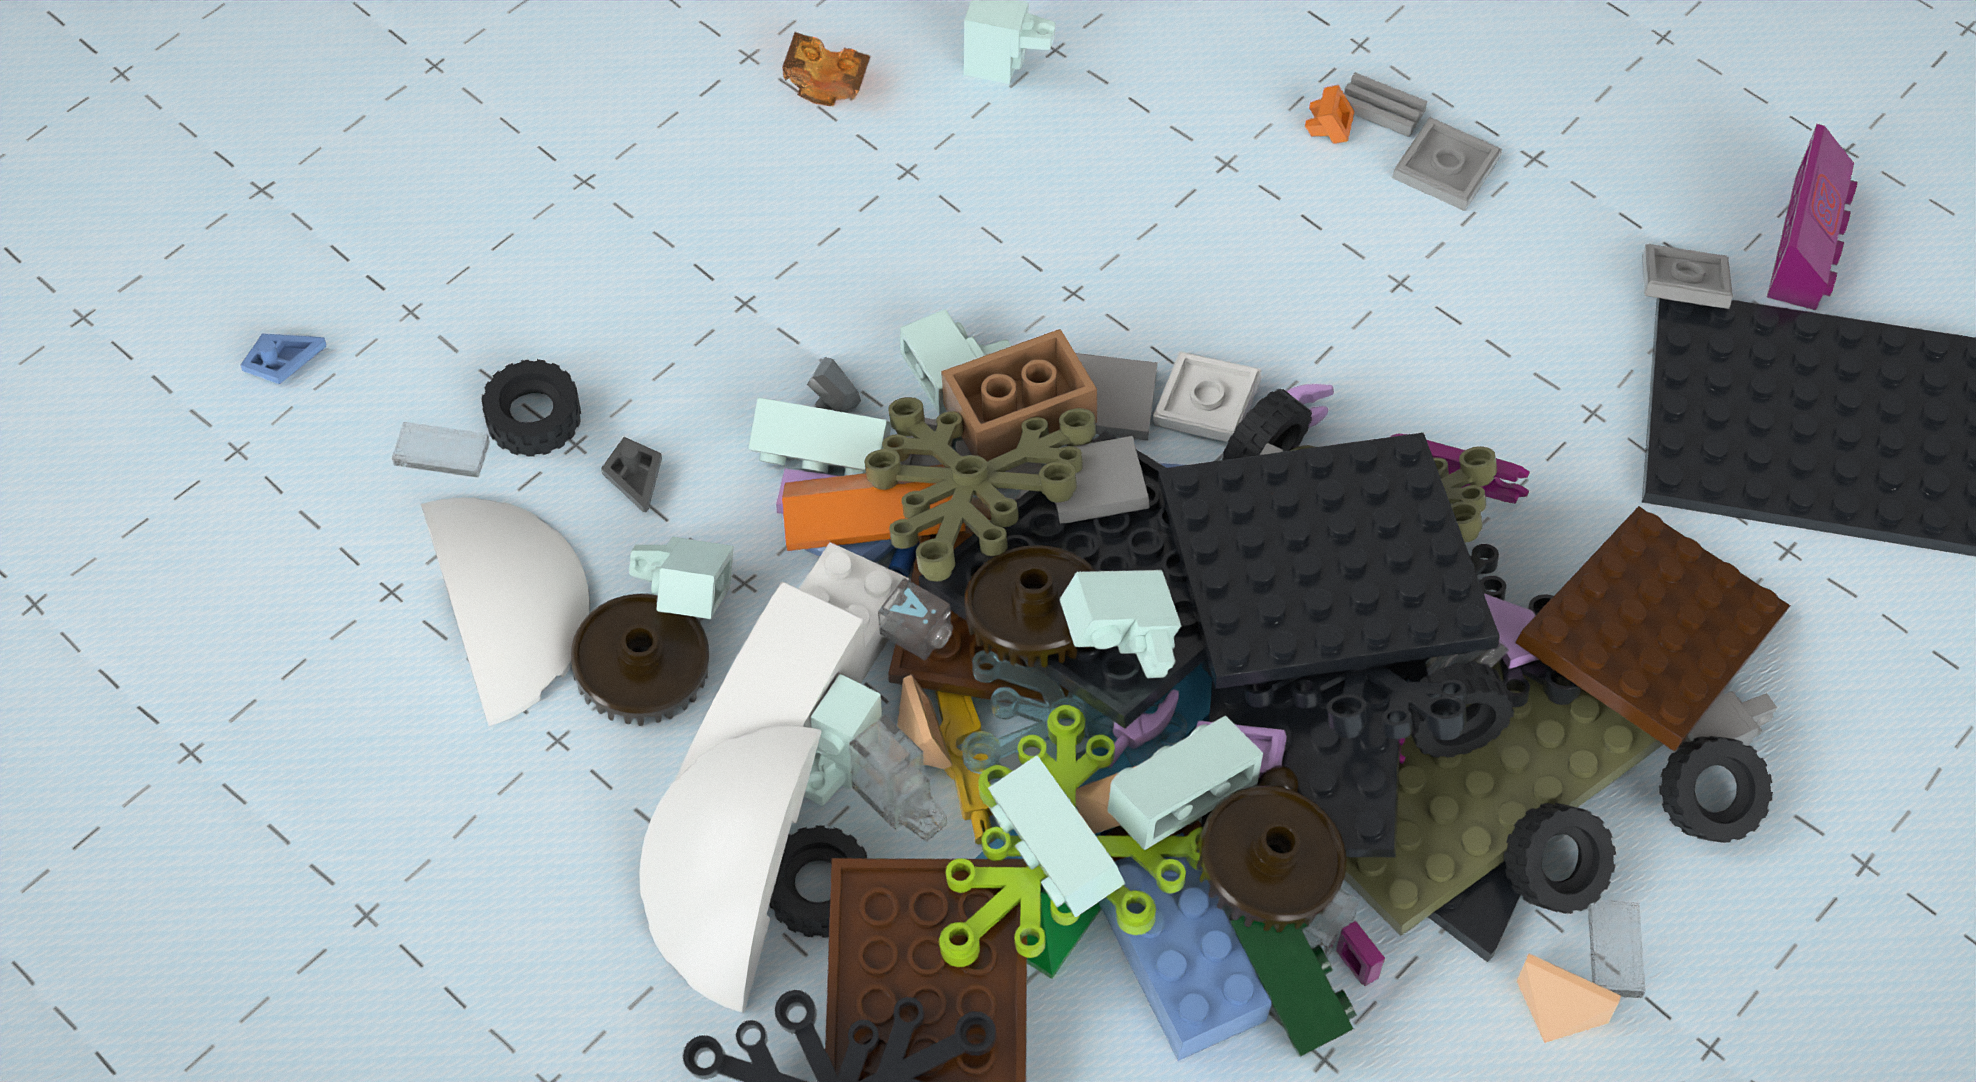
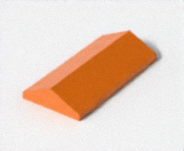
(844, 510)

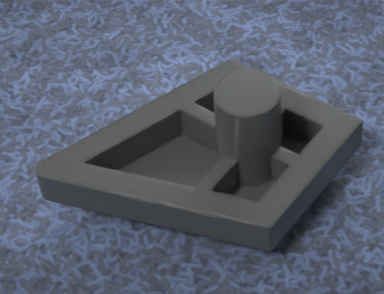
(833, 387)
(633, 471)

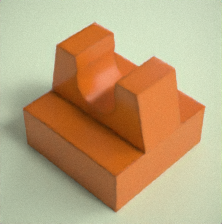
(1332, 115)

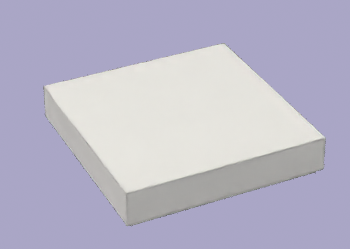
(1206, 396)

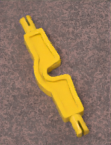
(959, 721)

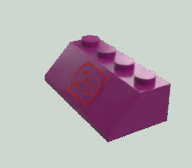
(1813, 224)

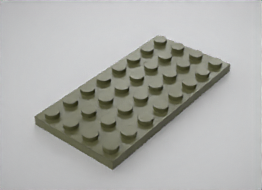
(1466, 805)

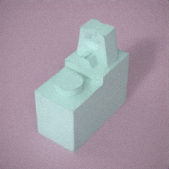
(998, 35)
(937, 345)
(685, 574)
(1124, 612)
(841, 717)

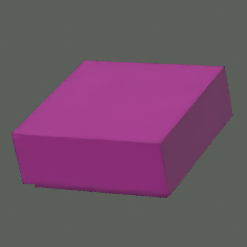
(1360, 953)

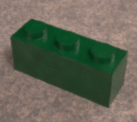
(1297, 984)

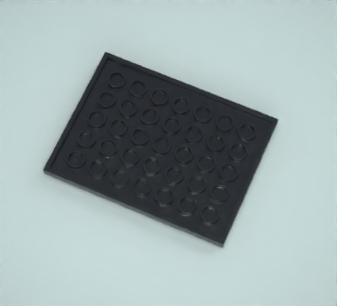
(1814, 423)

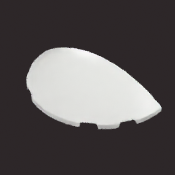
(512, 595)
(718, 855)

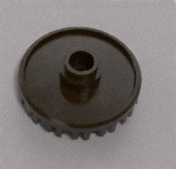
(1018, 606)
(639, 659)
(1271, 857)

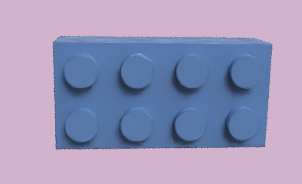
(1189, 962)

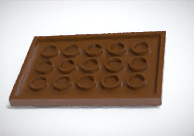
(1653, 627)
(888, 949)

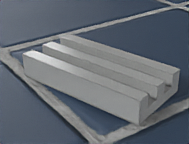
(1384, 100)

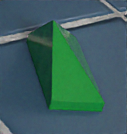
(1058, 938)

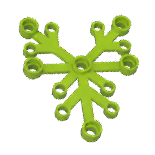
(1025, 884)

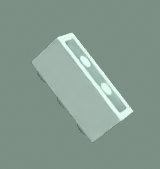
(815, 436)
(1183, 781)
(1054, 837)

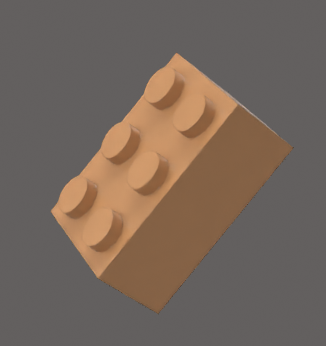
(1016, 384)

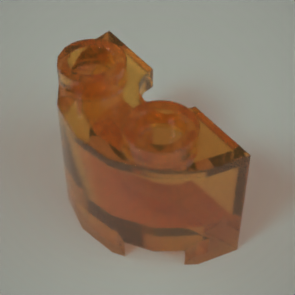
(821, 73)

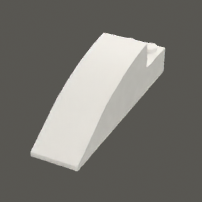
(801, 649)

